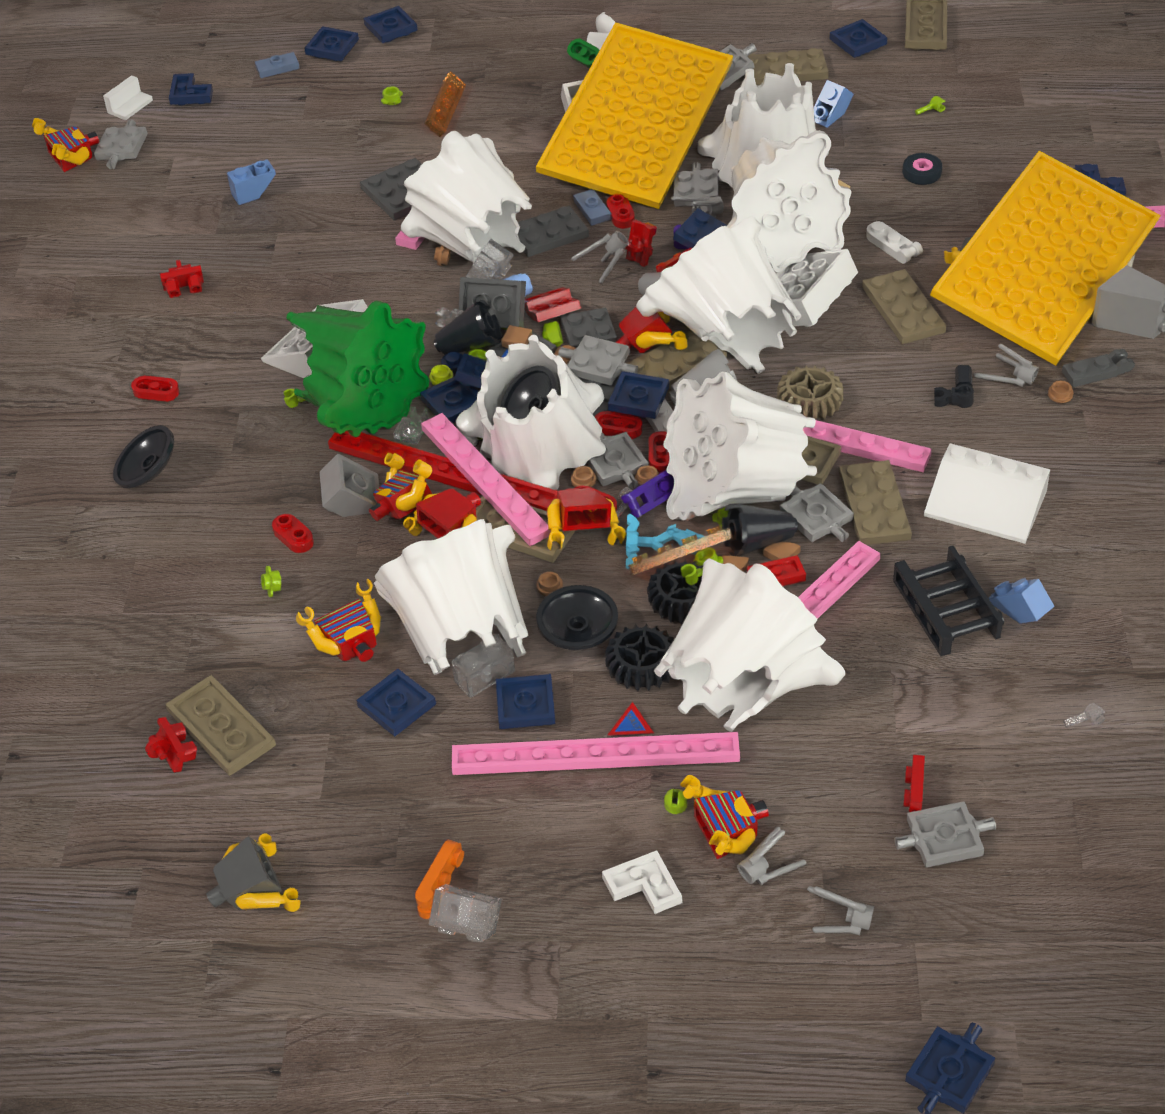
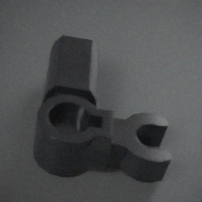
(961, 394)

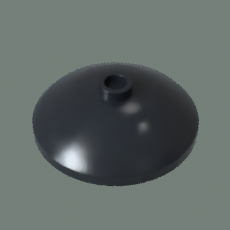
(529, 390)
(144, 457)
(577, 617)

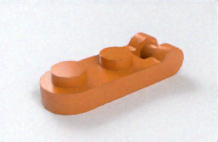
(439, 873)

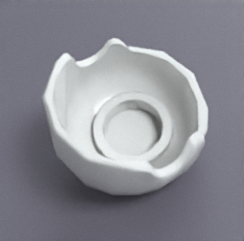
(604, 23)

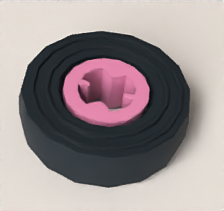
(922, 168)

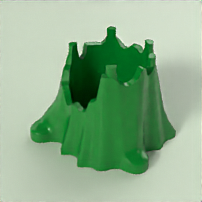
(361, 366)

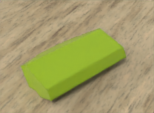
(552, 333)

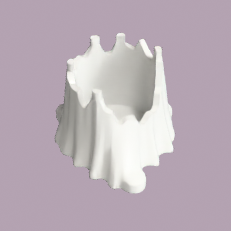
(772, 110)
(791, 197)
(465, 198)
(726, 294)
(547, 439)
(732, 447)
(455, 588)
(745, 644)

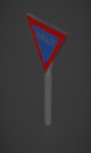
(630, 724)

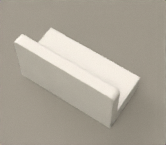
(126, 99)

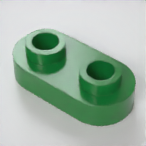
(587, 52)

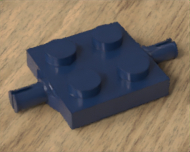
(950, 1069)

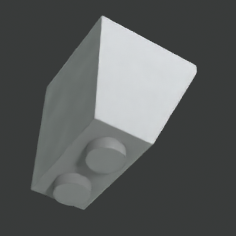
(1131, 304)

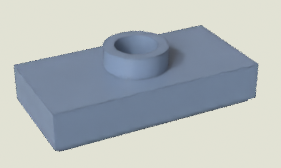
(277, 64)
(592, 207)

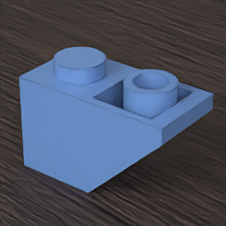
(831, 103)
(250, 181)
(1022, 600)

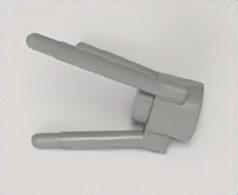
(708, 204)
(614, 246)
(1024, 370)
(755, 865)
(858, 913)

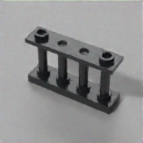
(932, 617)

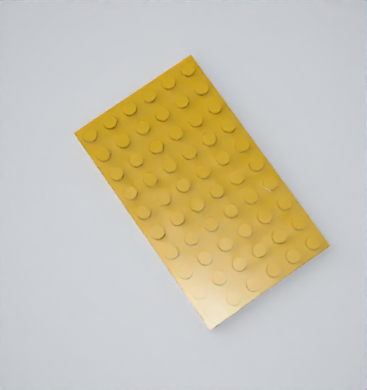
(635, 115)
(1044, 256)

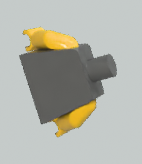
(249, 879)

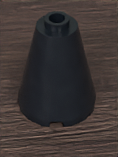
(469, 330)
(756, 527)

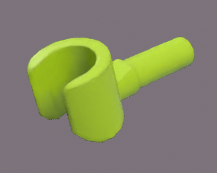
(935, 103)
(291, 399)
(691, 573)

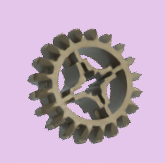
(813, 389)

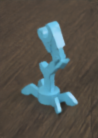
(634, 540)

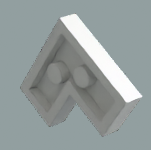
(646, 875)

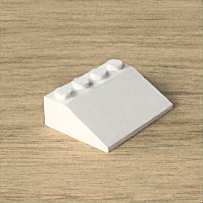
(817, 282)
(293, 349)
(987, 493)

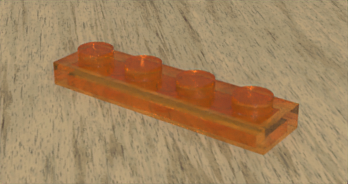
(445, 104)
(668, 553)

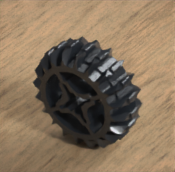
(681, 594)
(636, 654)

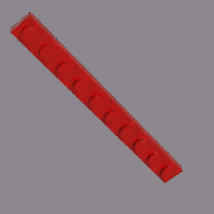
(443, 470)

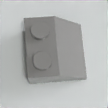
(347, 487)

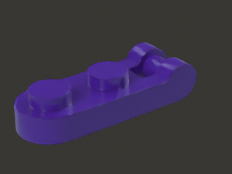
(651, 492)

